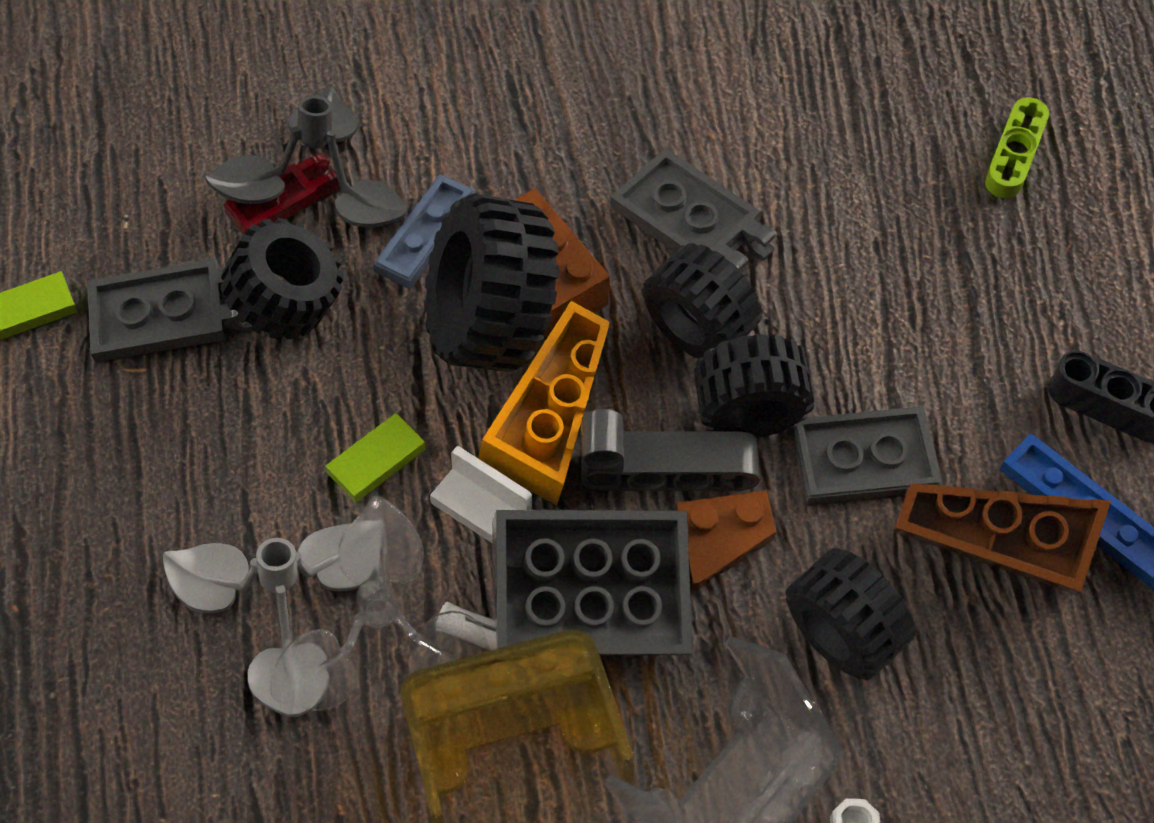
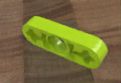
(1019, 161)

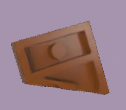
(725, 531)

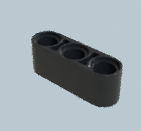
(1093, 390)

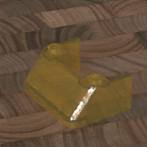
(509, 695)

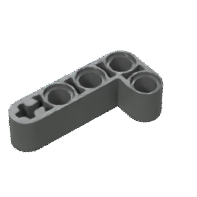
(664, 459)

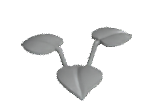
(211, 573)

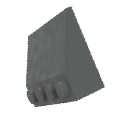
(595, 573)

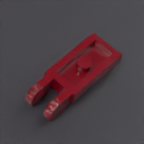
(301, 190)

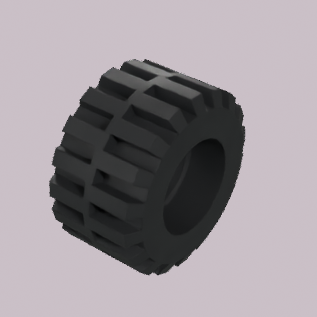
(267, 300)
(700, 300)
(754, 385)
(850, 613)

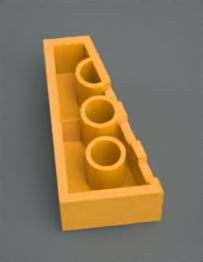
(544, 413)

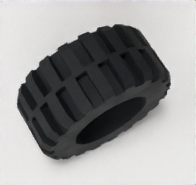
(491, 283)

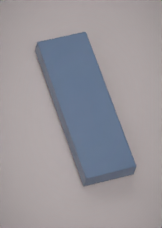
(410, 247)

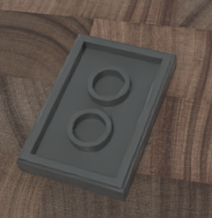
(864, 455)

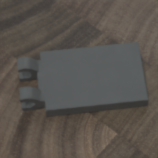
(687, 207)
(159, 310)

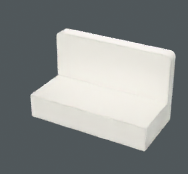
(476, 491)

